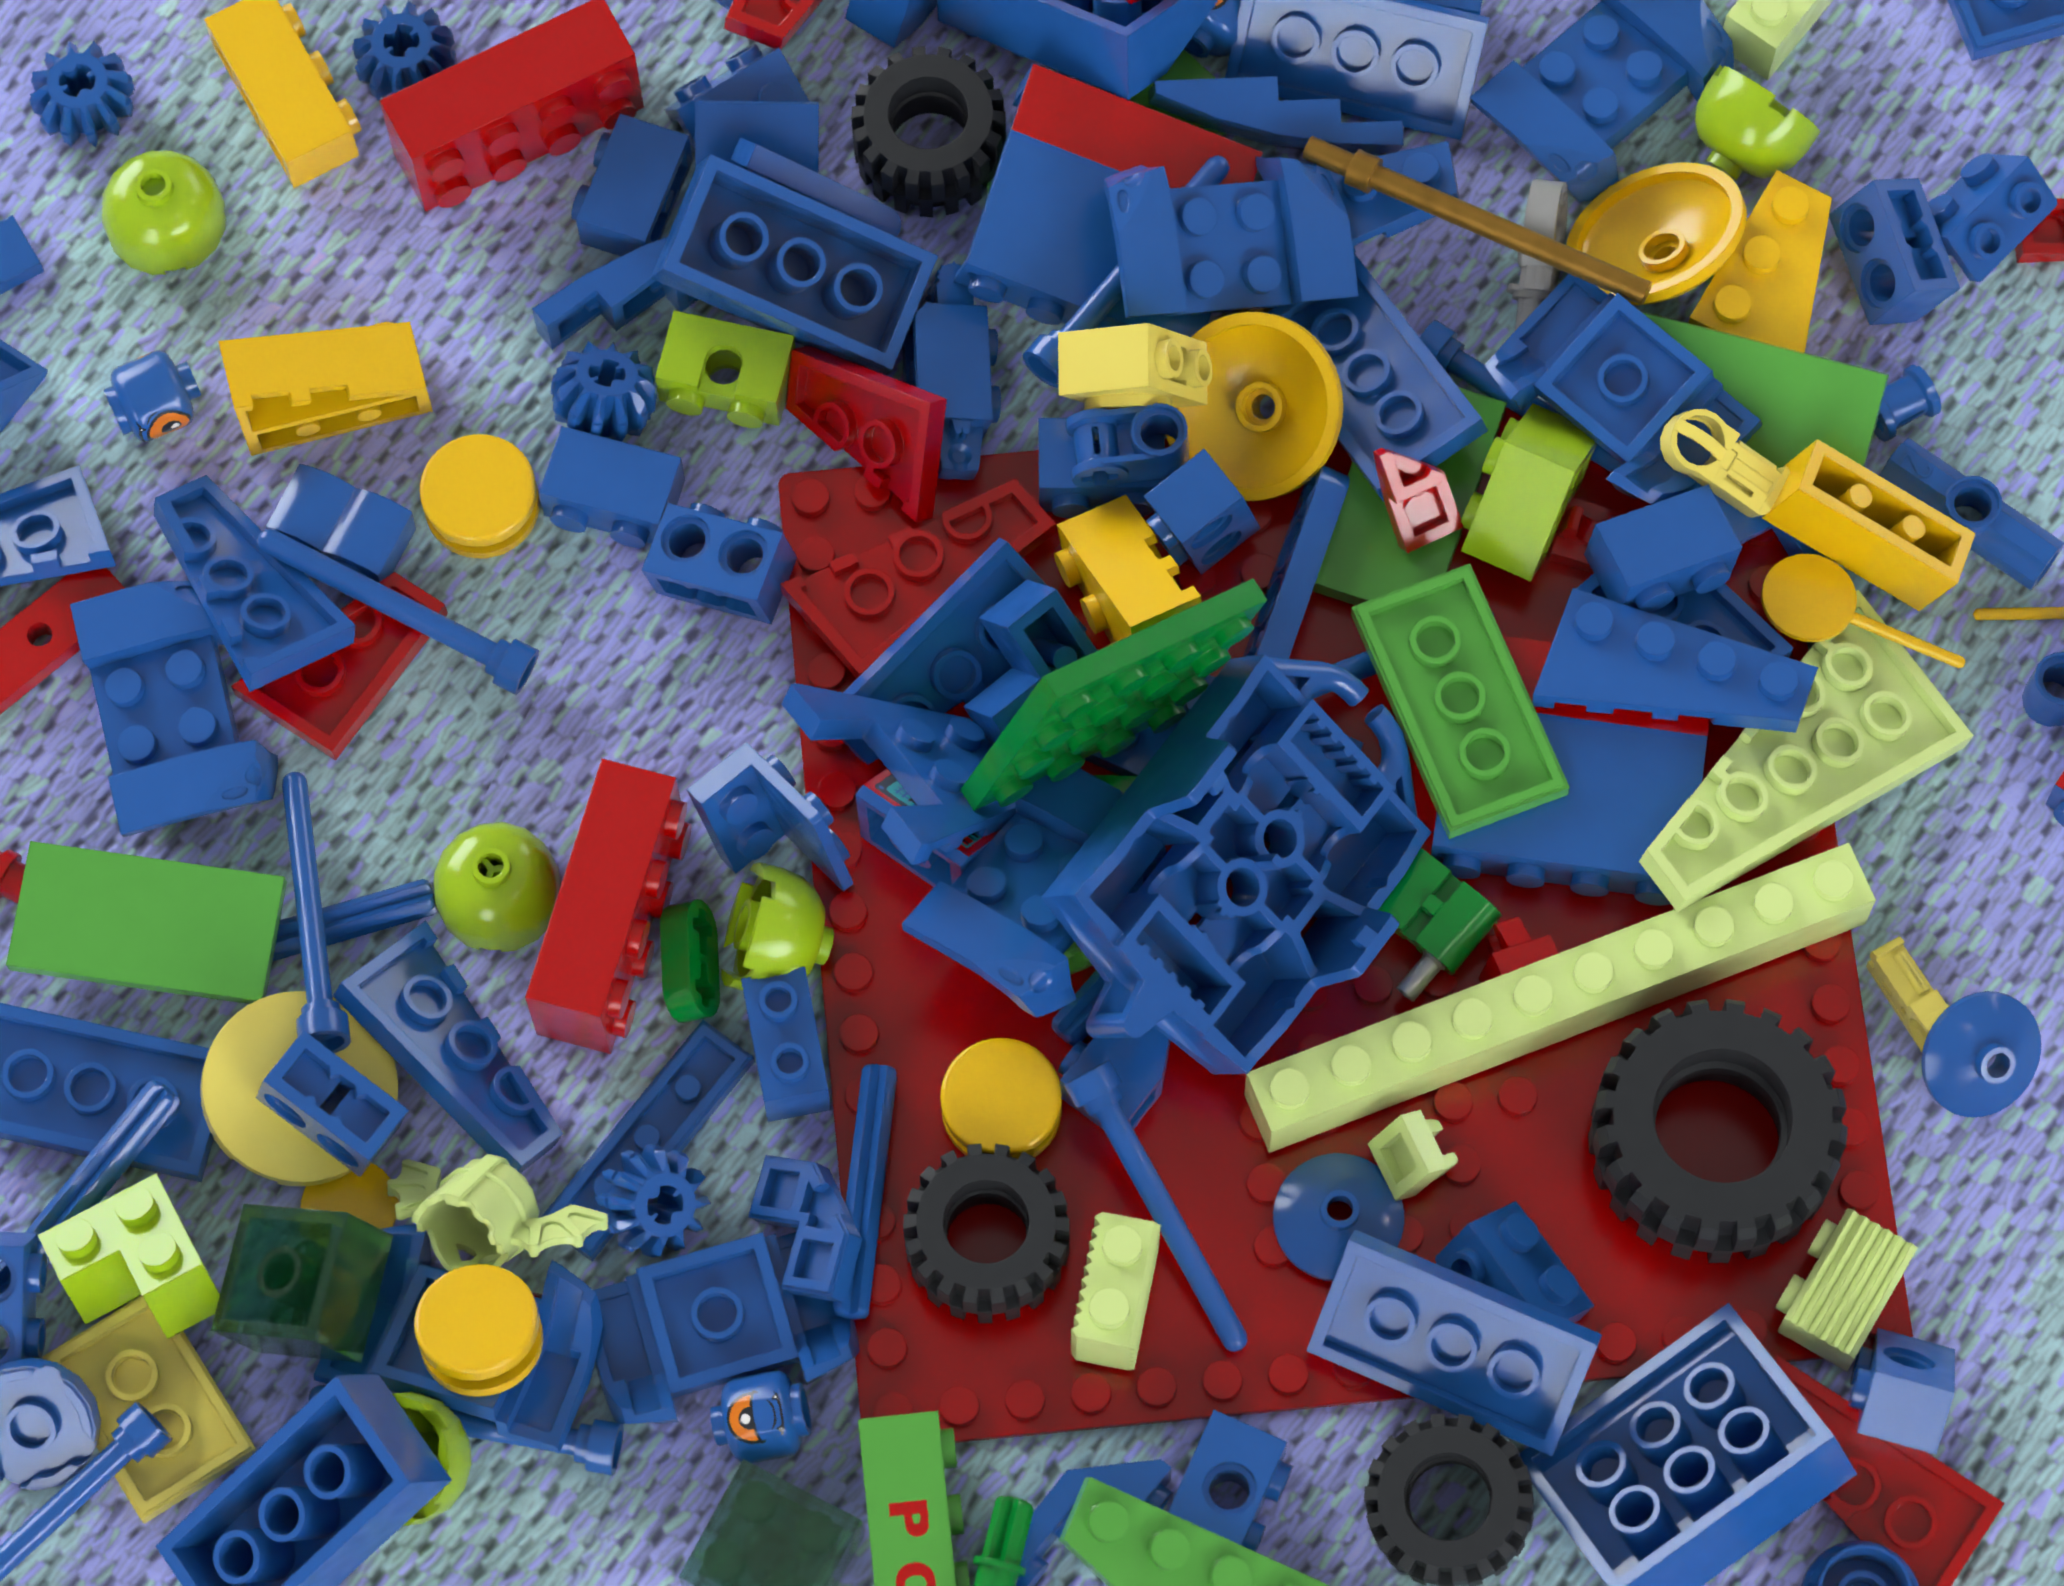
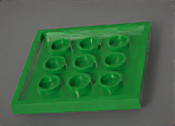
(1113, 696)

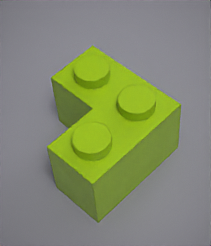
(1531, 482)
(130, 1250)

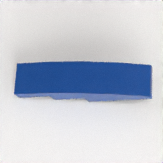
(1253, 111)
(614, 290)

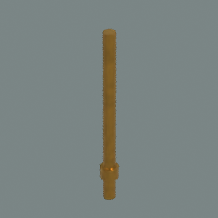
(1367, 173)

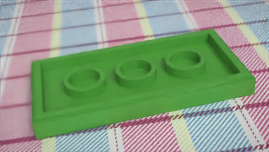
(1789, 391)
(1363, 550)
(1459, 701)
(146, 923)

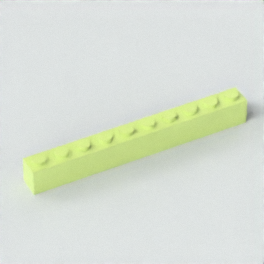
(1558, 997)

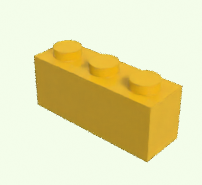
(285, 87)
(1870, 526)

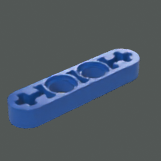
(1298, 564)

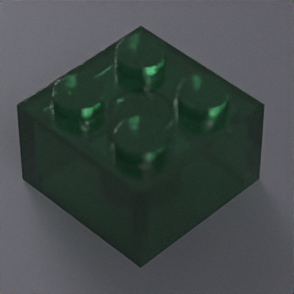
(302, 1282)
(772, 1536)

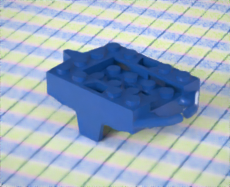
(1332, 855)

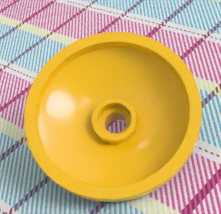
(1664, 226)
(1255, 359)

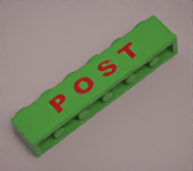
(909, 1502)

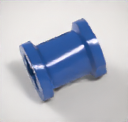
(1906, 401)

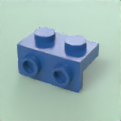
(750, 77)
(1991, 211)
(1515, 1259)

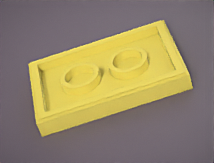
(132, 1361)

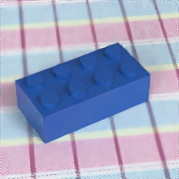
(794, 265)
(311, 1495)

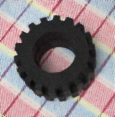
(921, 87)
(977, 1181)
(1440, 1443)

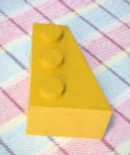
(1773, 273)
(323, 383)
(1119, 570)

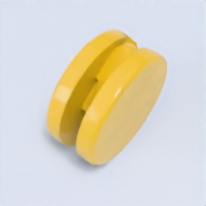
(479, 496)
(1001, 1096)
(478, 1330)

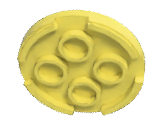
(234, 1073)

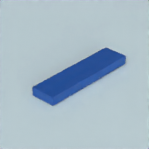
(663, 1115)

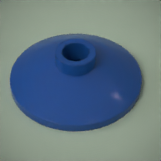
(1963, 1043)
(1301, 1216)

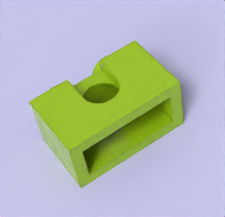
(704, 345)

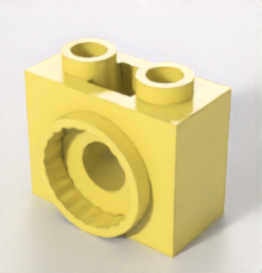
(1133, 367)

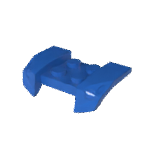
(1603, 84)
(1231, 241)
(1616, 383)
(167, 708)
(995, 908)
(709, 1322)
(533, 1411)

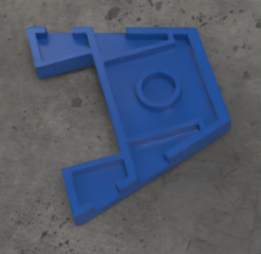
(923, 751)

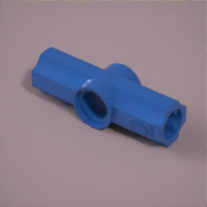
(2002, 536)

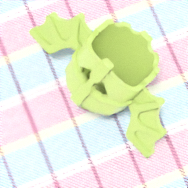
(485, 1212)

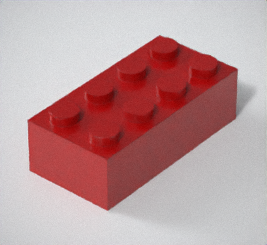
(513, 104)
(607, 907)

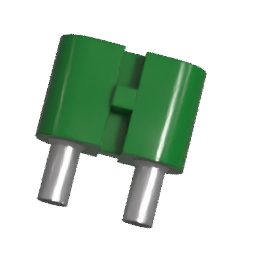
(1439, 918)

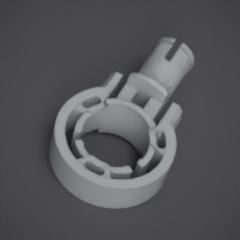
(1546, 215)

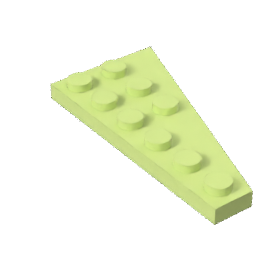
(1861, 734)

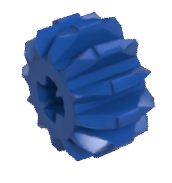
(384, 45)
(82, 93)
(604, 392)
(658, 1223)

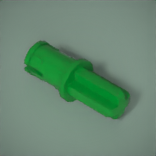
(1004, 1543)

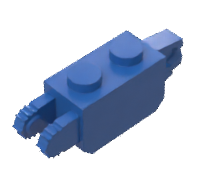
(952, 356)

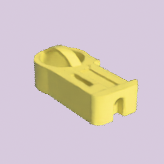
(1733, 469)
(1906, 989)

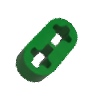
(689, 961)

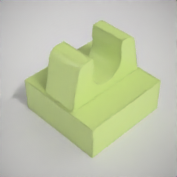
(1410, 1154)

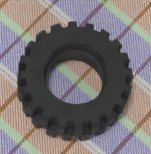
(1734, 1051)

